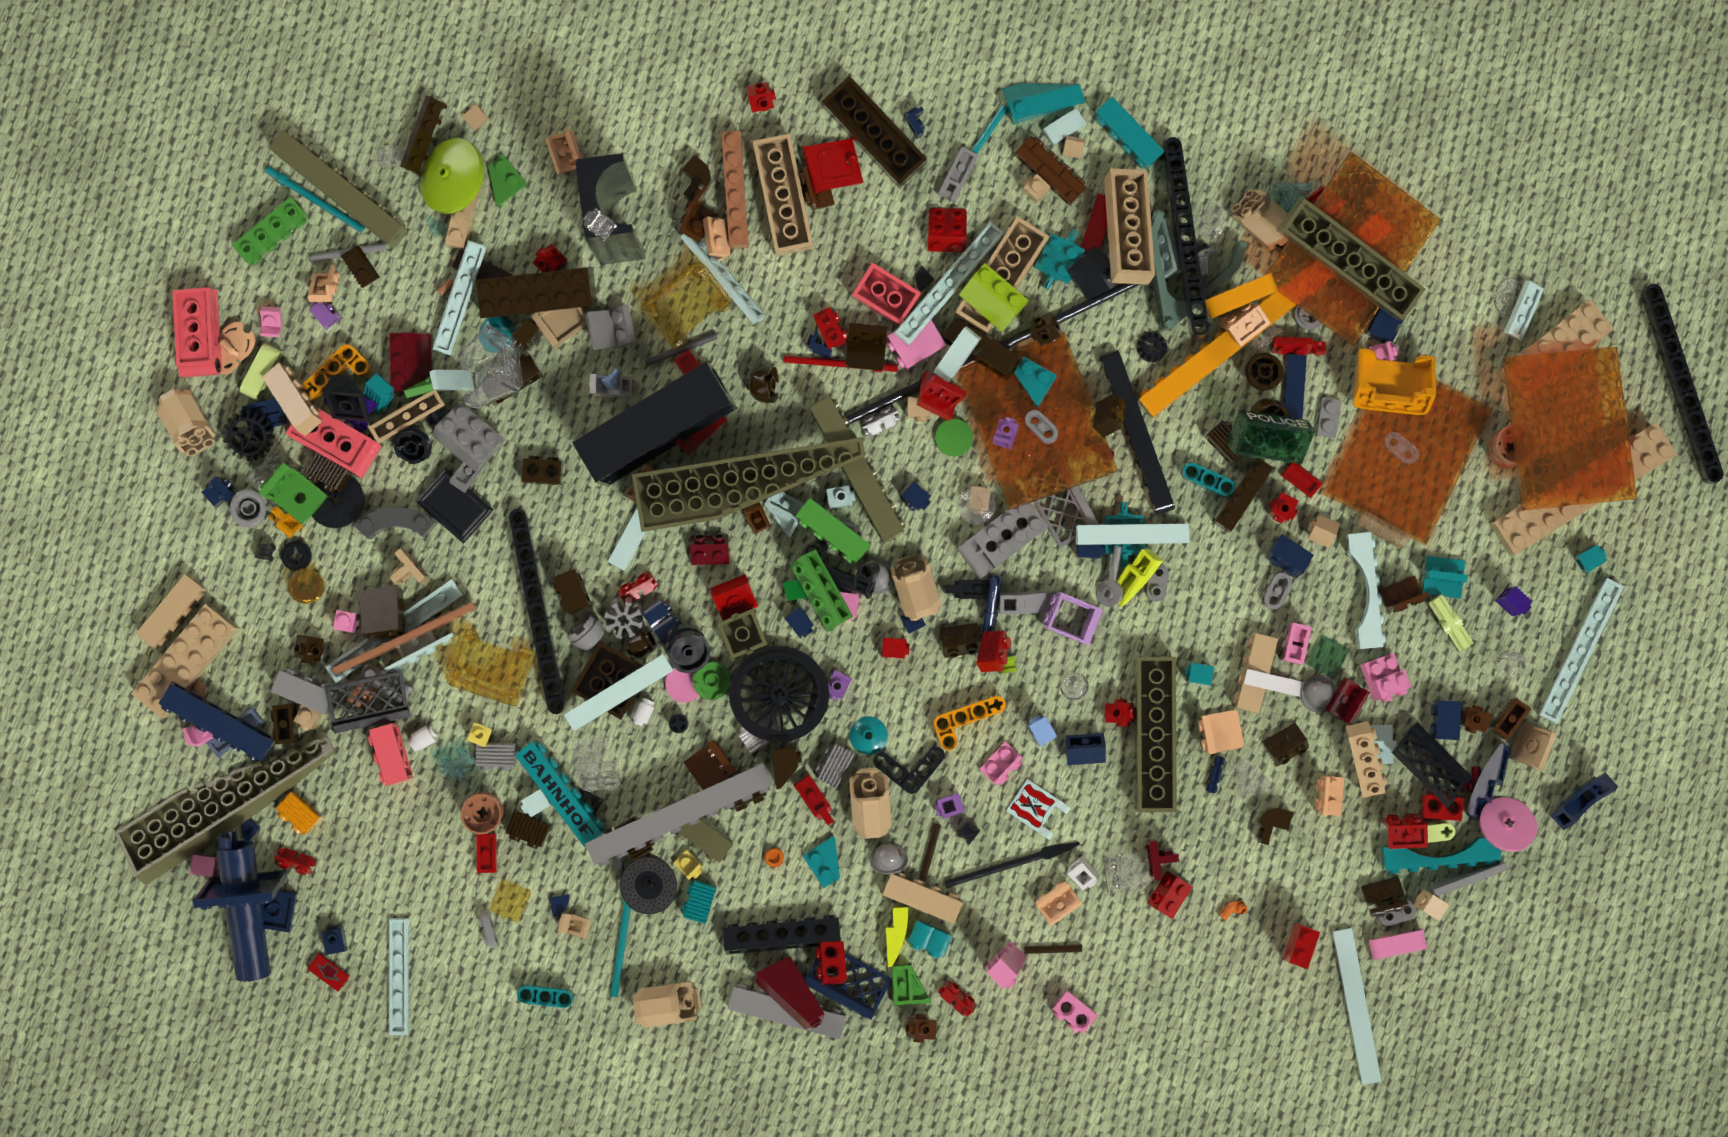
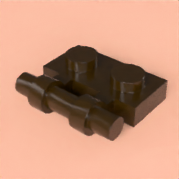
(1384, 891)

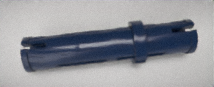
(990, 612)

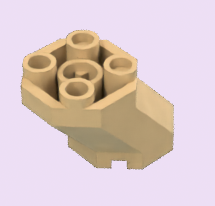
(1260, 218)
(185, 422)
(916, 587)
(870, 803)
(666, 1004)

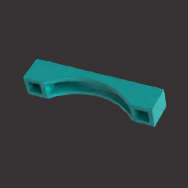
(1477, 851)

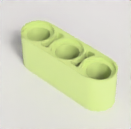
(263, 362)

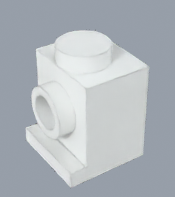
(1083, 881)

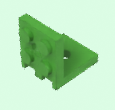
(284, 488)

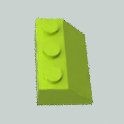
(993, 297)

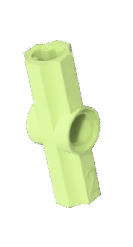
(1450, 622)

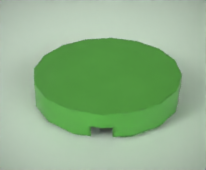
(954, 437)
(711, 681)

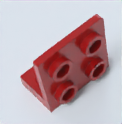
(1406, 831)

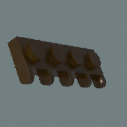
(422, 135)

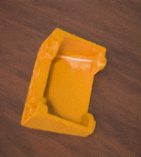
(1394, 384)

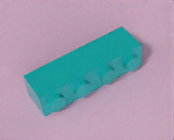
(1128, 133)

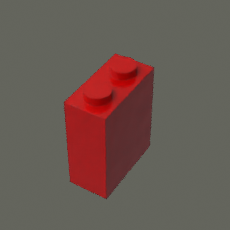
(1301, 945)

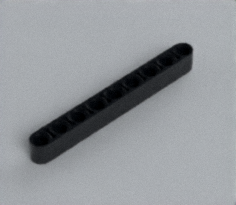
(1138, 433)

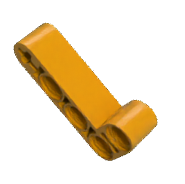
(1240, 295)
(344, 364)
(970, 717)

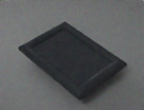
(452, 508)

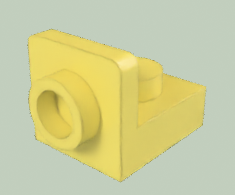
(479, 734)
(689, 865)

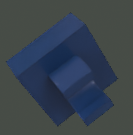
(912, 626)

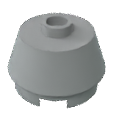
(586, 632)

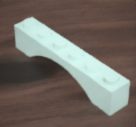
(1360, 550)

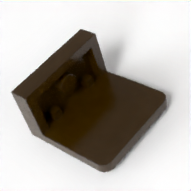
(866, 346)

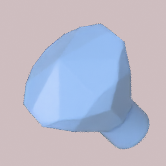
(611, 380)

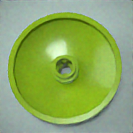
(452, 176)

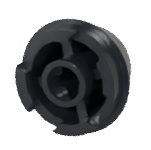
(412, 445)

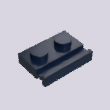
(271, 409)

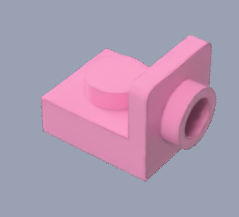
(271, 321)
(1386, 351)
(196, 737)

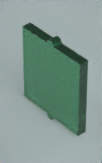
(1327, 656)

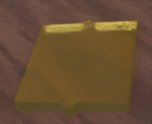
(510, 901)

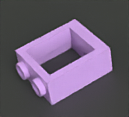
(1089, 625)

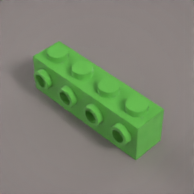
(270, 231)
(834, 531)
(821, 590)

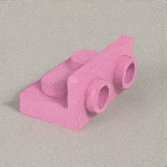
(1001, 764)

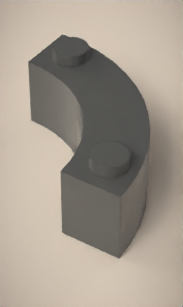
(395, 518)

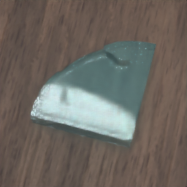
(437, 227)

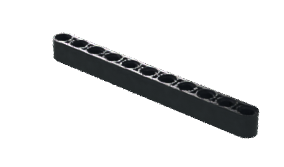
(1185, 247)
(1682, 374)
(531, 603)

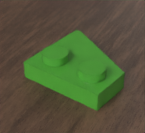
(504, 180)
(420, 388)
(907, 987)

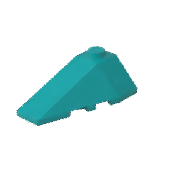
(1033, 100)

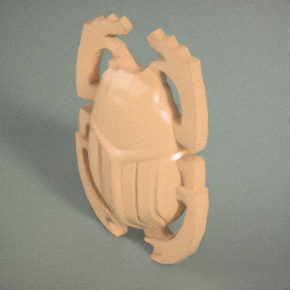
(234, 346)

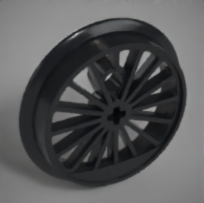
(815, 708)

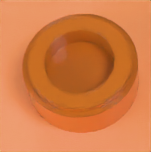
(774, 857)

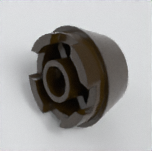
(1264, 371)

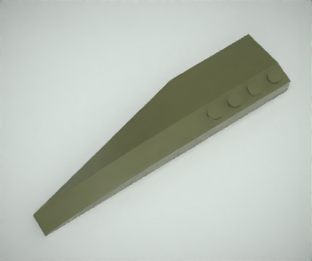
(198, 817)

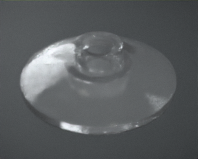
(1204, 228)
(1507, 295)
(976, 515)

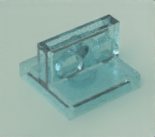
(1289, 192)

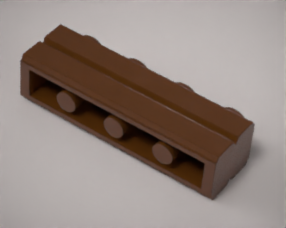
(1054, 173)

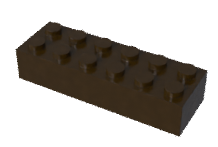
(874, 132)
(536, 292)

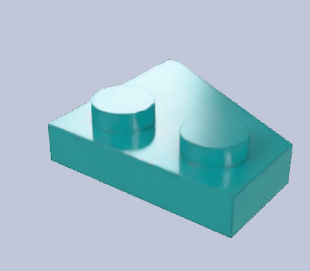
(1034, 379)
(824, 862)

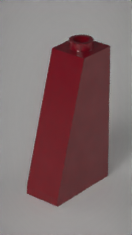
(789, 990)

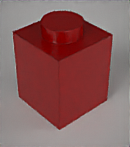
(895, 648)

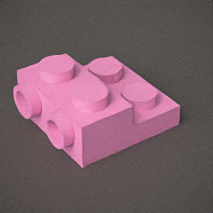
(1385, 678)

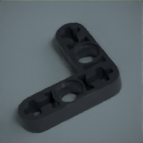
(906, 775)

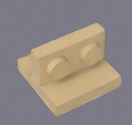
(410, 568)
(1532, 746)

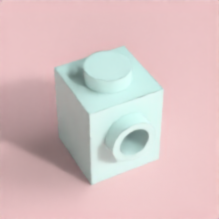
(840, 497)

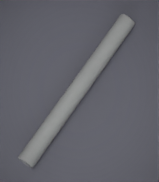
(337, 254)

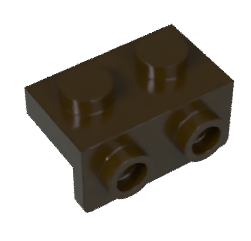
(960, 640)
(1286, 744)

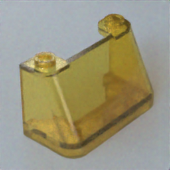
(685, 303)
(489, 669)

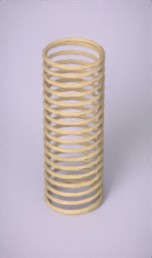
(1360, 523)

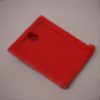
(829, 165)

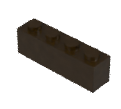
(987, 352)
(1243, 495)

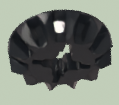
(1142, 347)
(289, 550)

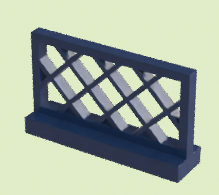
(844, 998)

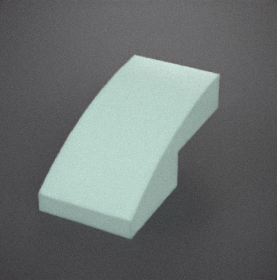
(1064, 127)

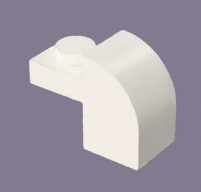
(598, 388)

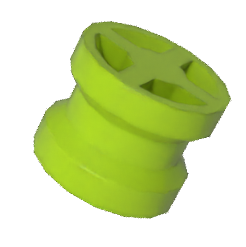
(1010, 666)

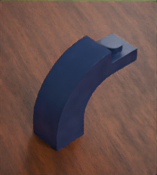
(1582, 799)

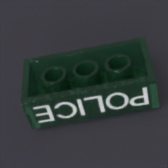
(1270, 436)

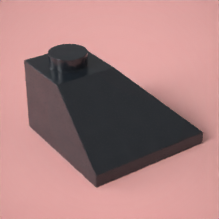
(1092, 273)
(345, 399)

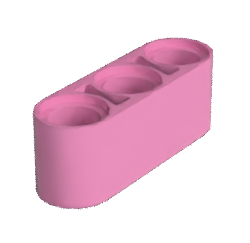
(1399, 944)

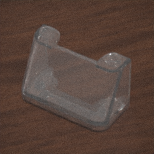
(494, 367)

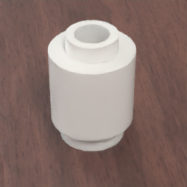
(642, 711)
(422, 738)

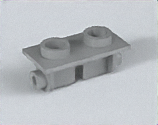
(886, 416)

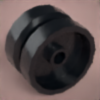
(686, 648)

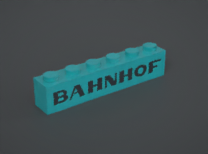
(560, 792)

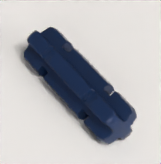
(1215, 774)

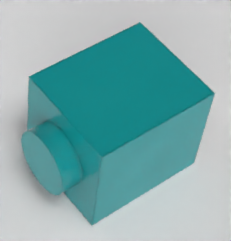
(1591, 558)
(1199, 674)

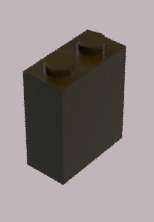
(382, 612)

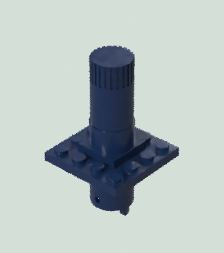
(242, 893)

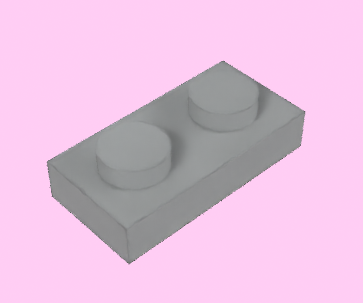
(1328, 417)
(464, 477)

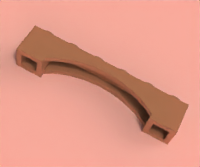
(735, 189)

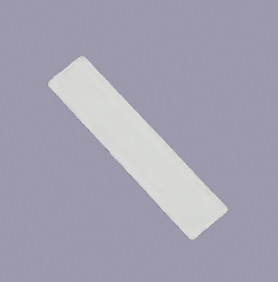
(1273, 682)

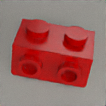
(829, 328)
(1169, 894)

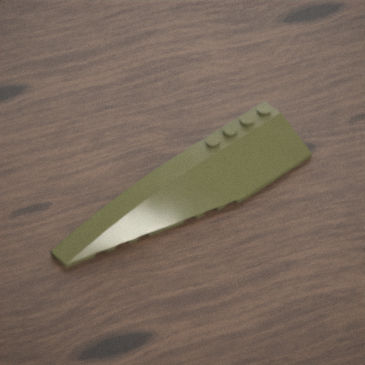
(727, 485)

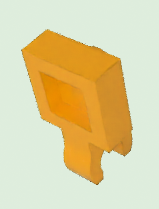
(285, 522)

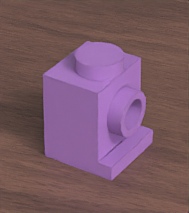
(324, 314)
(1006, 439)
(844, 680)
(957, 806)

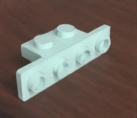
(412, 650)

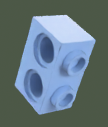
(1041, 730)

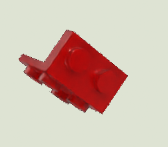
(947, 230)

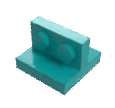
(1444, 577)

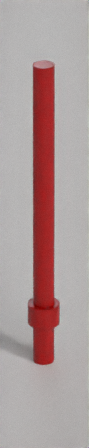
(830, 362)

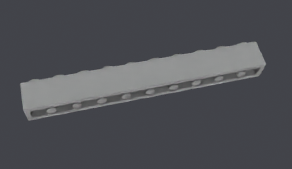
(678, 814)

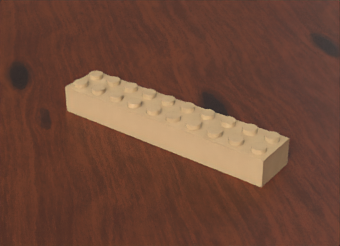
(1523, 528)

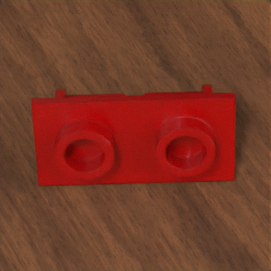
(642, 583)
(287, 859)
(965, 1003)

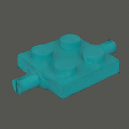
(1058, 257)
(1124, 518)

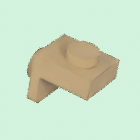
(574, 925)

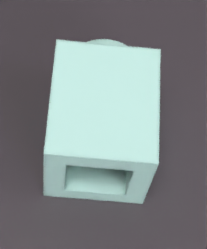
(535, 803)

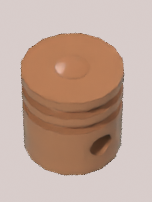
(367, 696)

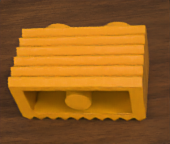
(298, 813)

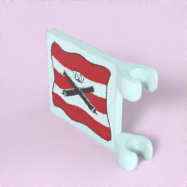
(1034, 807)

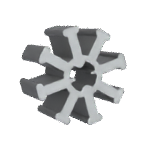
(616, 615)

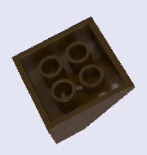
(602, 671)

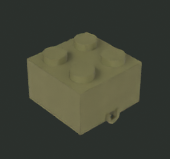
(742, 634)

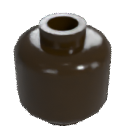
(640, 644)

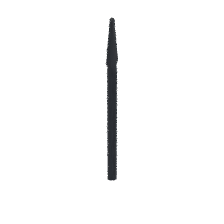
(1046, 853)

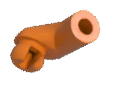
(1233, 907)

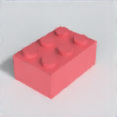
(886, 295)
(390, 754)

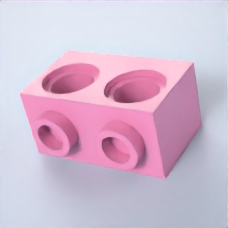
(1296, 643)
(1077, 1008)

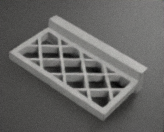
(1082, 507)

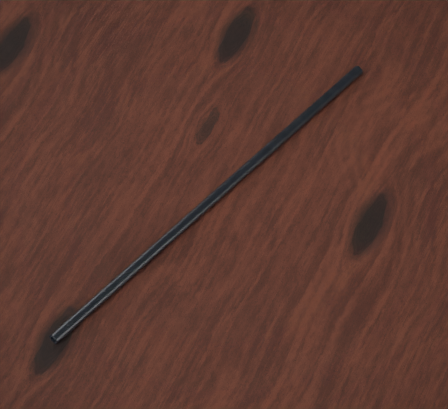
(1007, 343)

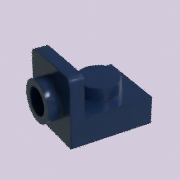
(915, 125)
(820, 349)

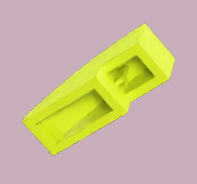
(1138, 574)
(896, 934)

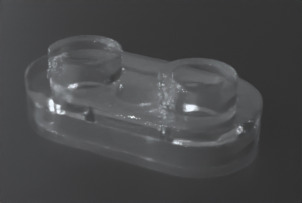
(1261, 343)
(1402, 445)

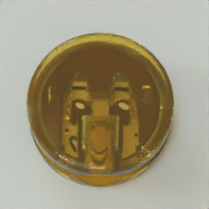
(306, 586)

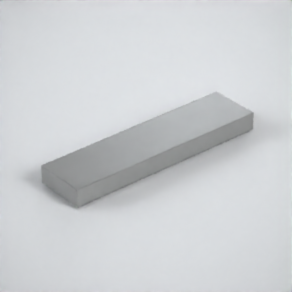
(1468, 878)

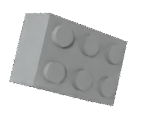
(467, 437)
(303, 690)

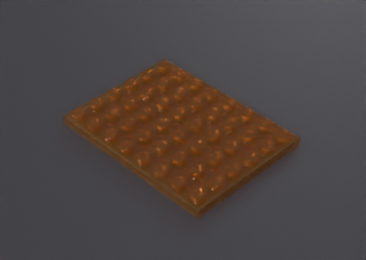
(1375, 214)
(1569, 428)
(1032, 467)
(1413, 493)

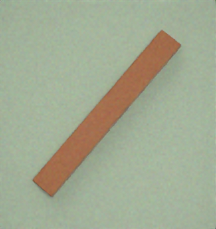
(404, 638)

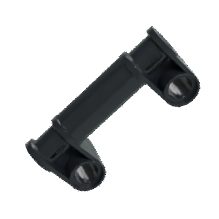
(861, 583)

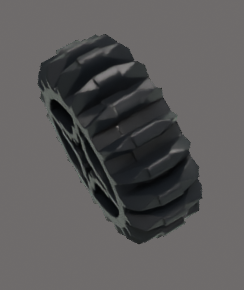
(256, 437)

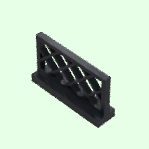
(372, 717)
(1438, 760)

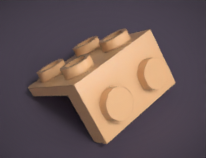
(1220, 732)

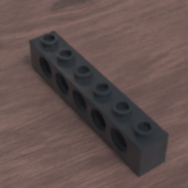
(772, 942)

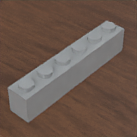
(761, 1005)

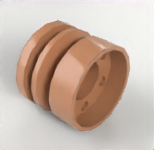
(1497, 448)
(472, 818)

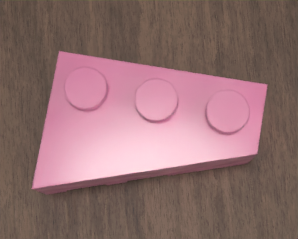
(1006, 965)

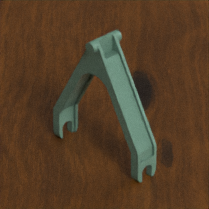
(1169, 309)

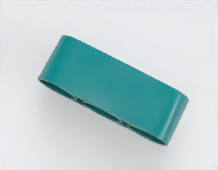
(1198, 480)
(536, 998)

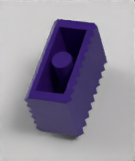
(1514, 601)

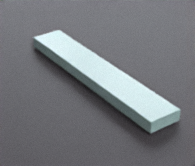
(726, 280)
(459, 297)
(1132, 534)
(630, 538)
(618, 692)
(398, 976)

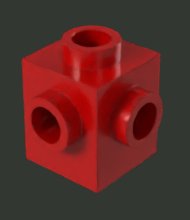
(761, 97)
(549, 259)
(1288, 503)
(1120, 712)

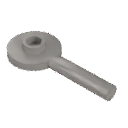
(1110, 591)

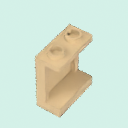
(560, 324)

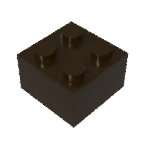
(572, 592)

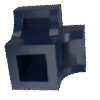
(219, 491)

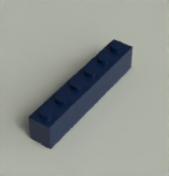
(216, 721)

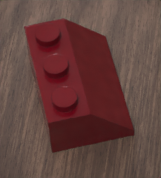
(409, 359)

